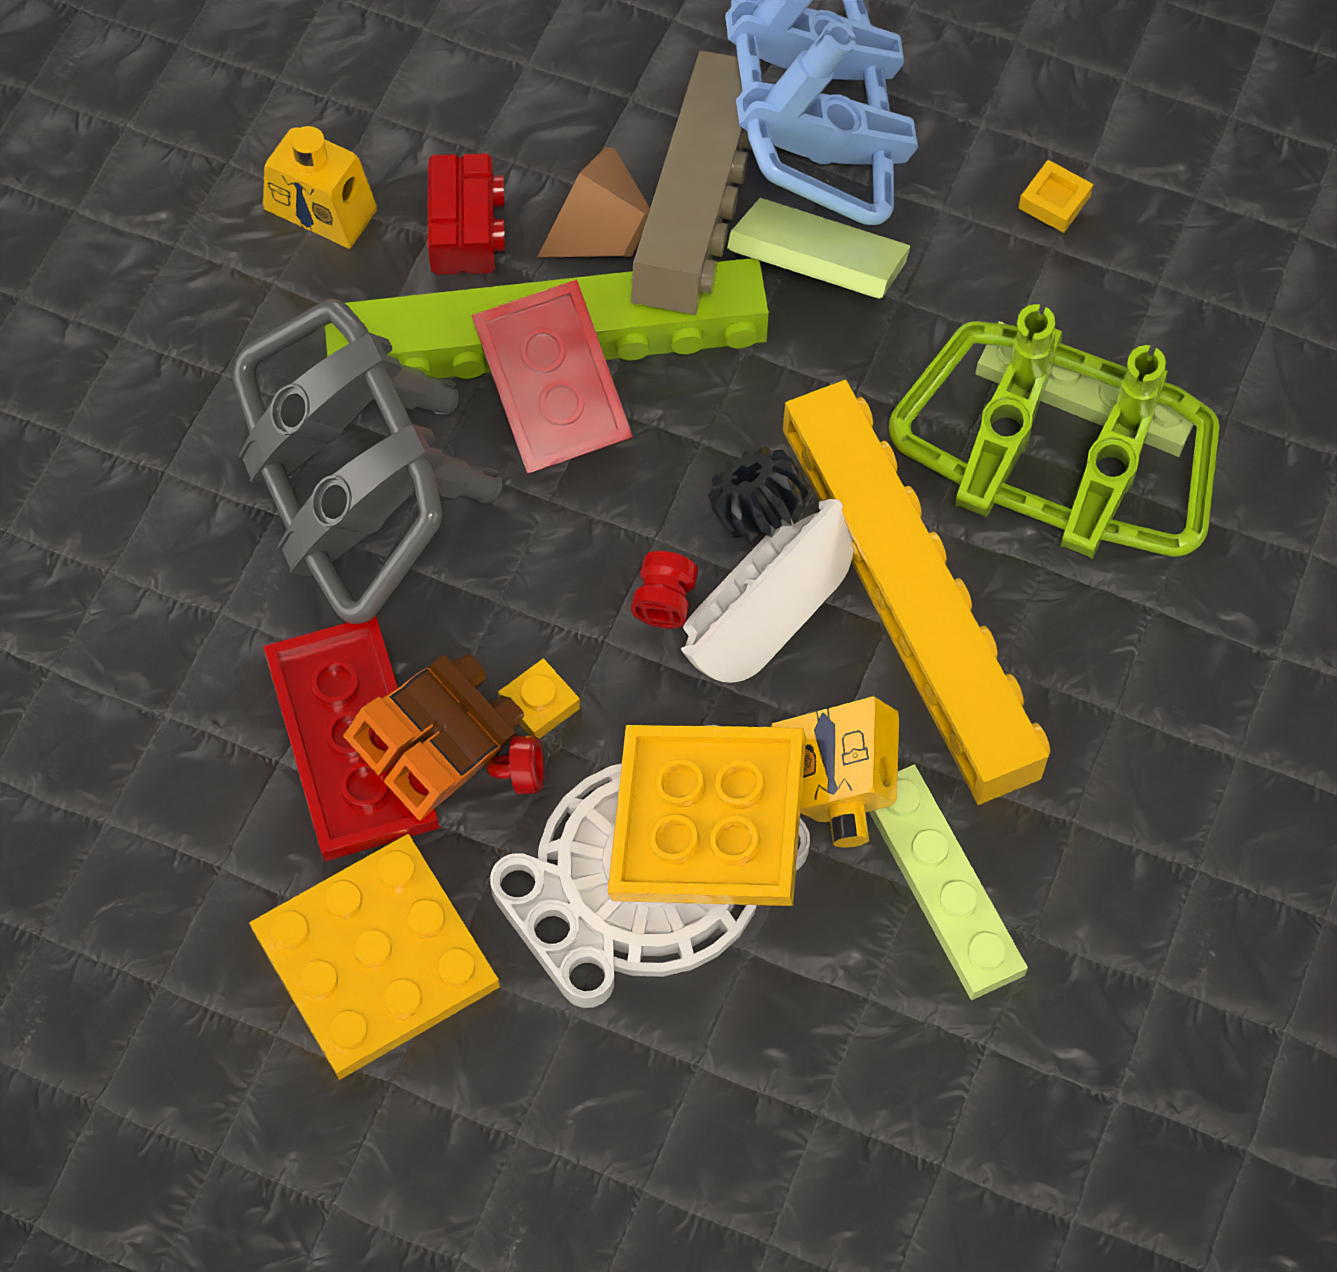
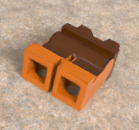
(435, 730)

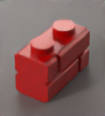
(462, 214)

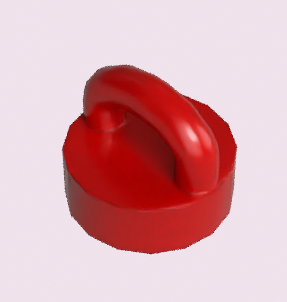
(522, 765)

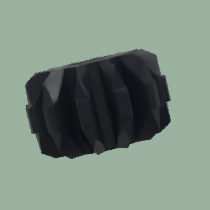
(758, 493)

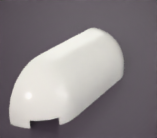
(769, 596)

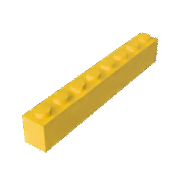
(916, 595)

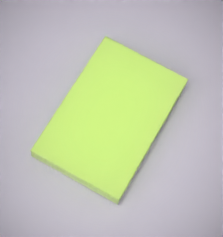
(819, 248)

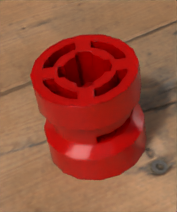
(664, 589)

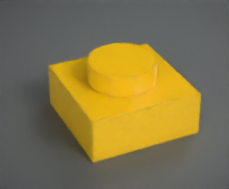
(1055, 196)
(542, 698)

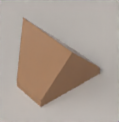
(600, 214)

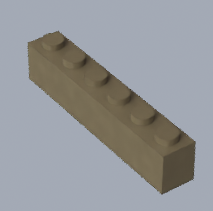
(694, 192)

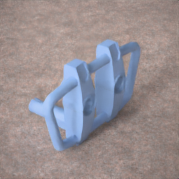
(814, 124)

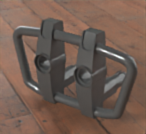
(372, 484)

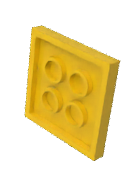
(708, 815)
(374, 956)

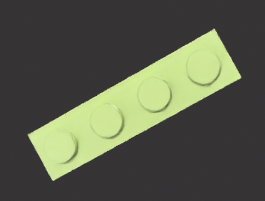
(1090, 399)
(948, 888)

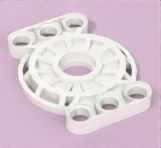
(598, 925)

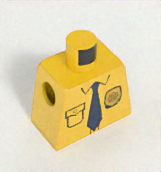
(318, 186)
(849, 765)

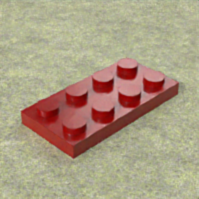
(320, 690)

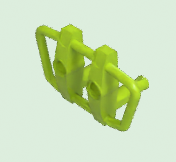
(1034, 352)

